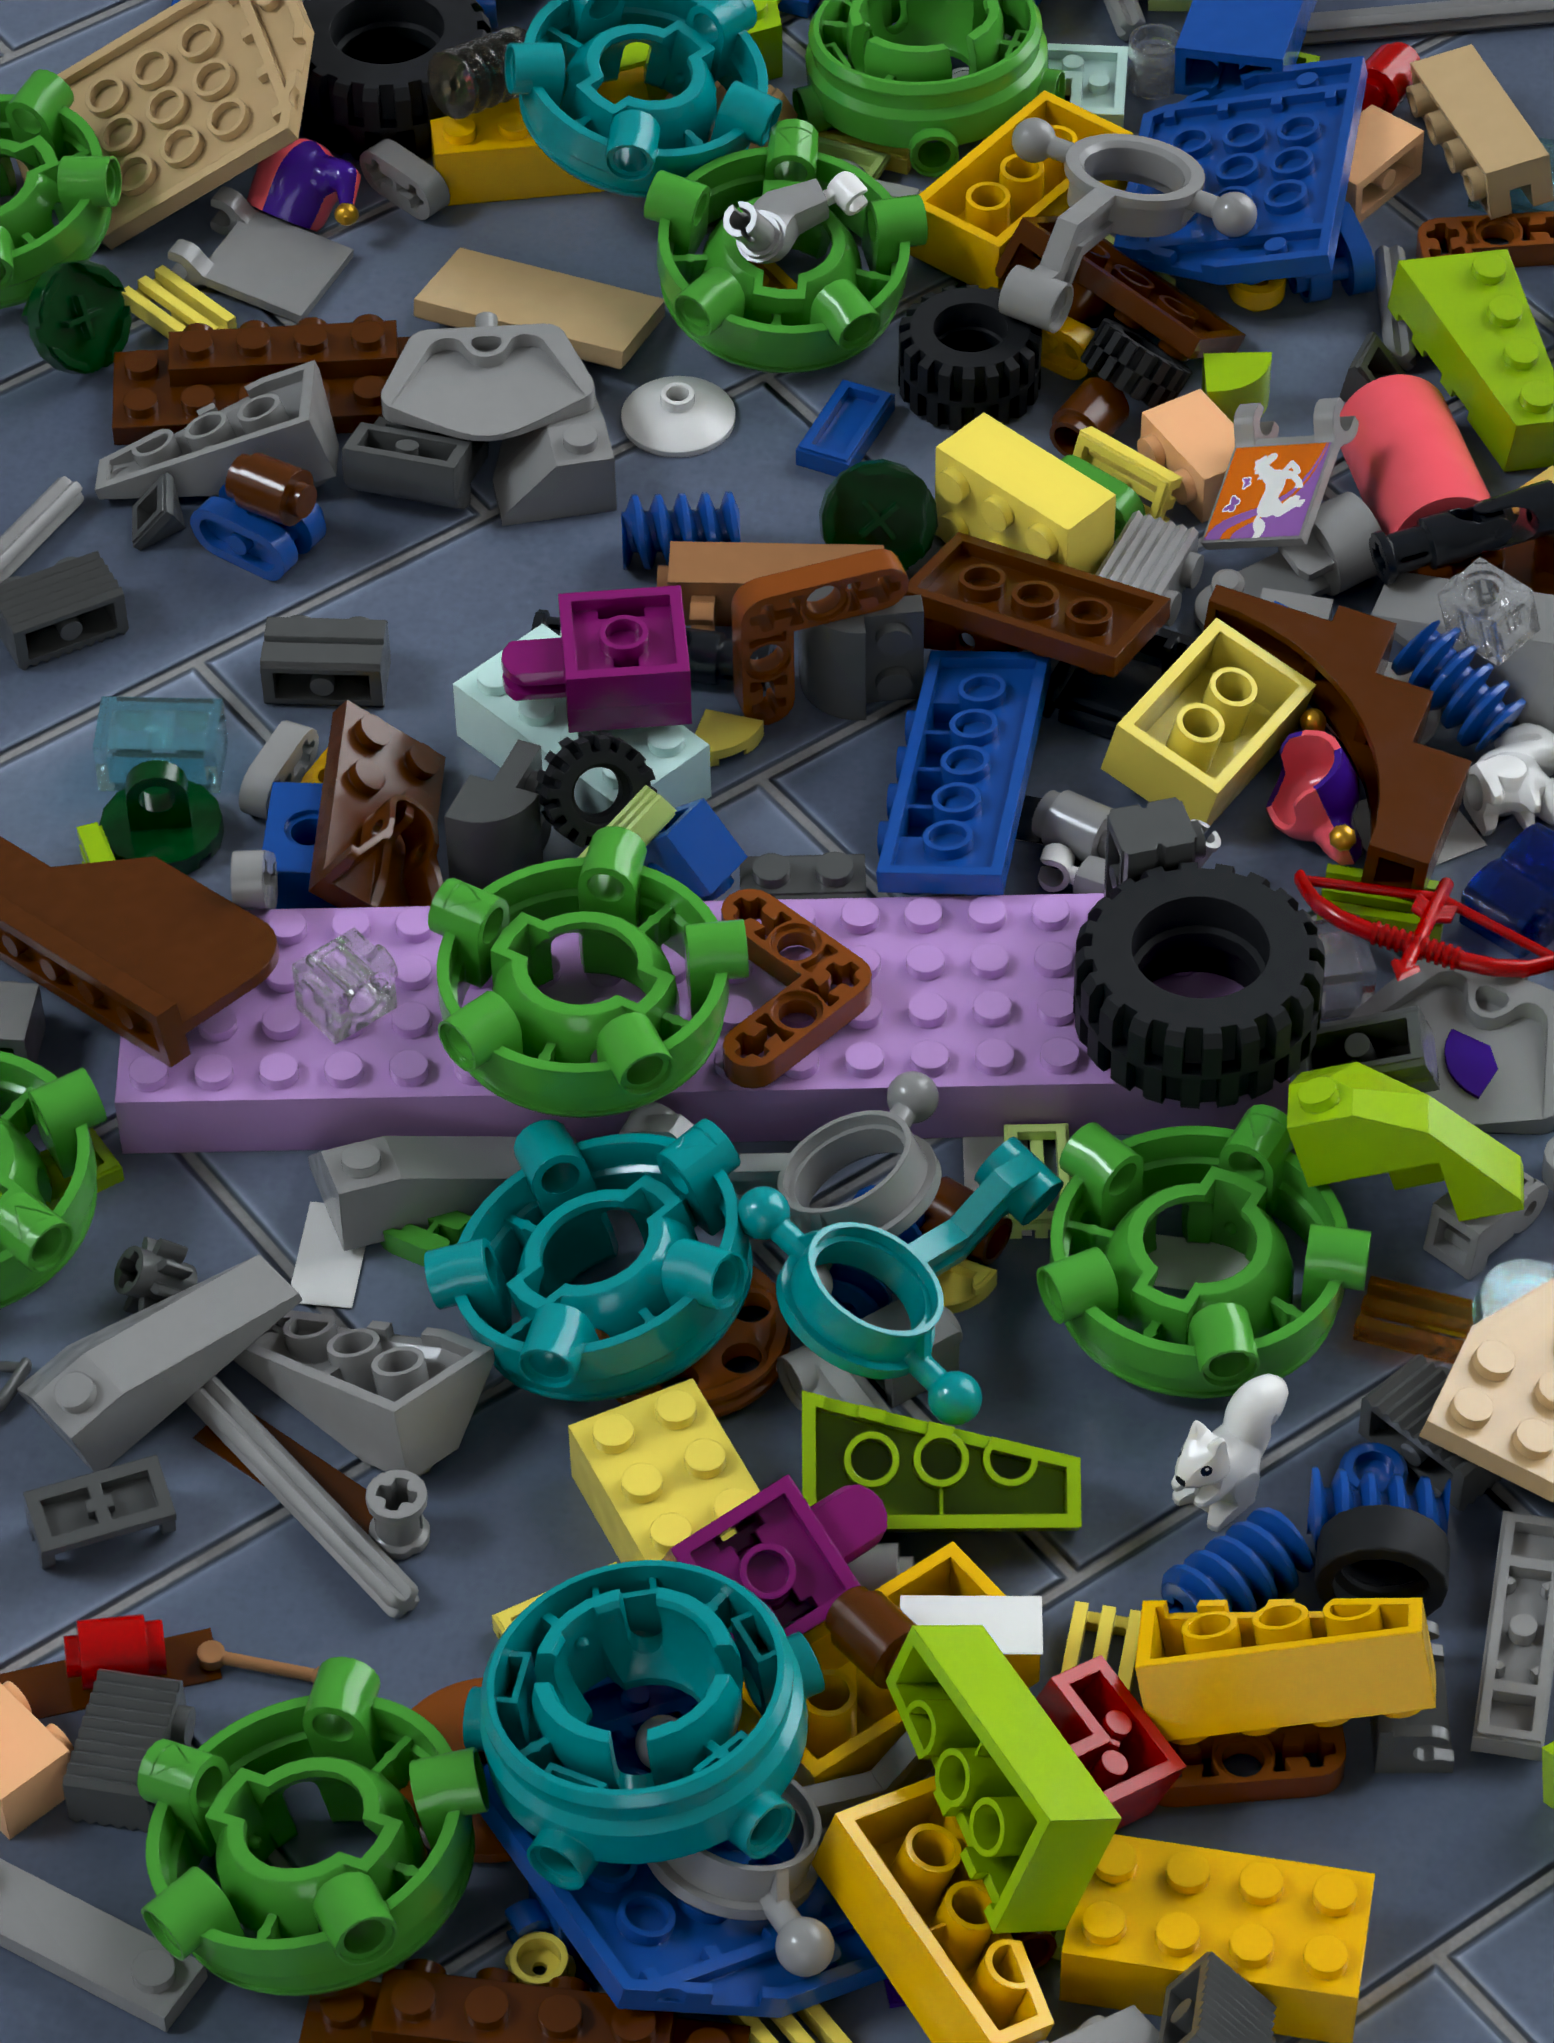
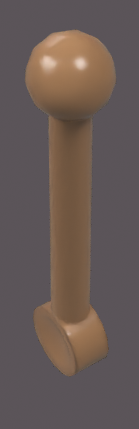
(213, 1656)

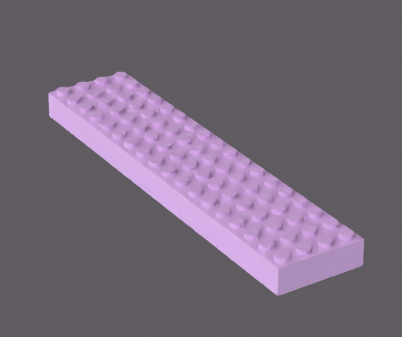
(959, 992)

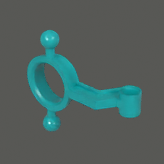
(1009, 1182)

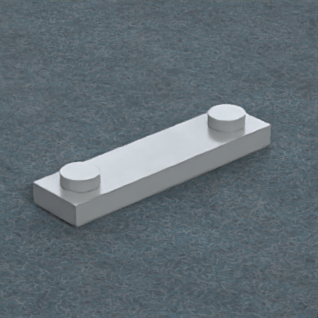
(1518, 1642)
(94, 1949)

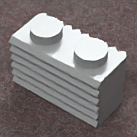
(1155, 558)

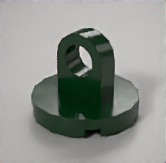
(78, 316)
(880, 506)
(163, 817)

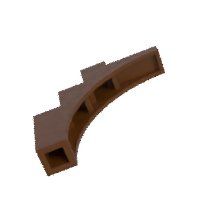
(1379, 719)

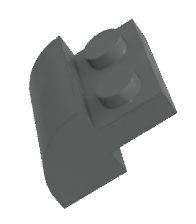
(412, 463)
(863, 658)
(498, 822)

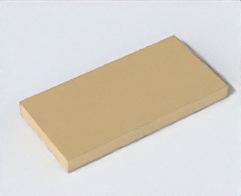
(598, 318)

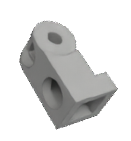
(1468, 1243)

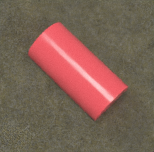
(1409, 453)

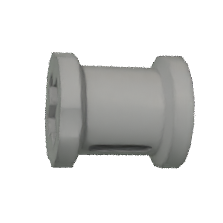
(397, 1508)

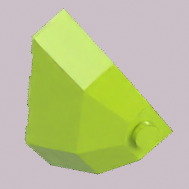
(1366, 1124)

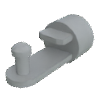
(1329, 563)

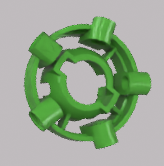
(900, 75)
(63, 175)
(722, 295)
(542, 1048)
(1228, 1193)
(32, 1236)
(232, 1801)

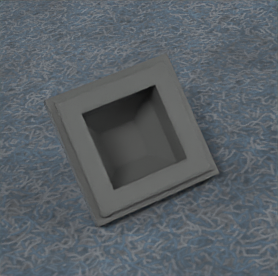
(157, 513)

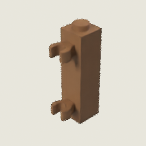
(716, 570)

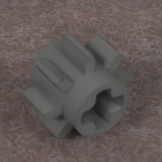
(152, 1273)

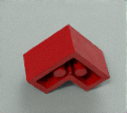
(1112, 1737)

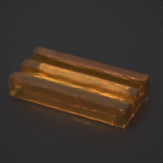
(1415, 1306)

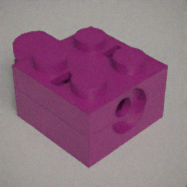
(616, 660)
(788, 1550)

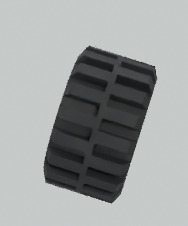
(967, 358)

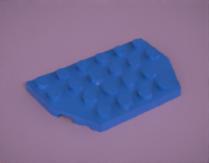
(1281, 147)
(653, 1946)

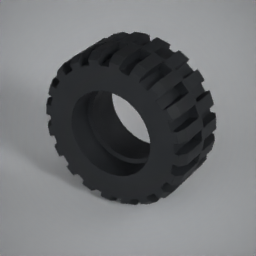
(373, 69)
(1198, 1045)

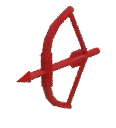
(1432, 909)

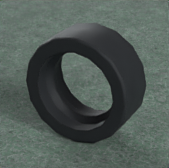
(1389, 1535)

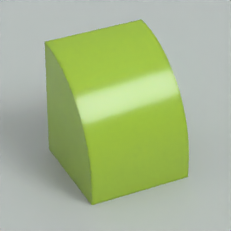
(1236, 379)

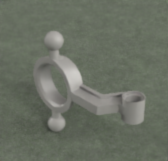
(1096, 210)
(798, 1175)
(776, 1890)

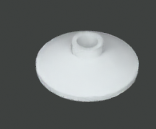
(678, 416)

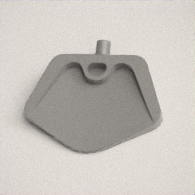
(487, 380)
(1501, 1012)

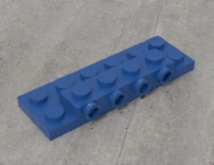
(962, 774)

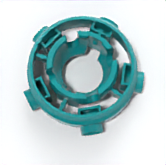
(632, 140)
(555, 1225)
(705, 1782)

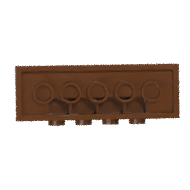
(213, 366)
(493, 2007)

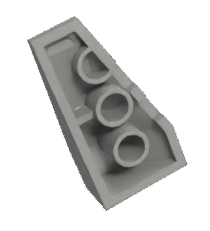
(281, 418)
(556, 471)
(1530, 670)
(407, 1181)
(137, 1371)
(372, 1390)

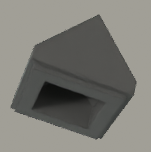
(1369, 364)

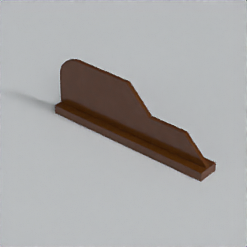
(131, 944)

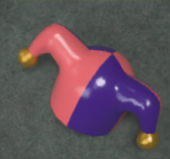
(305, 184)
(1317, 791)

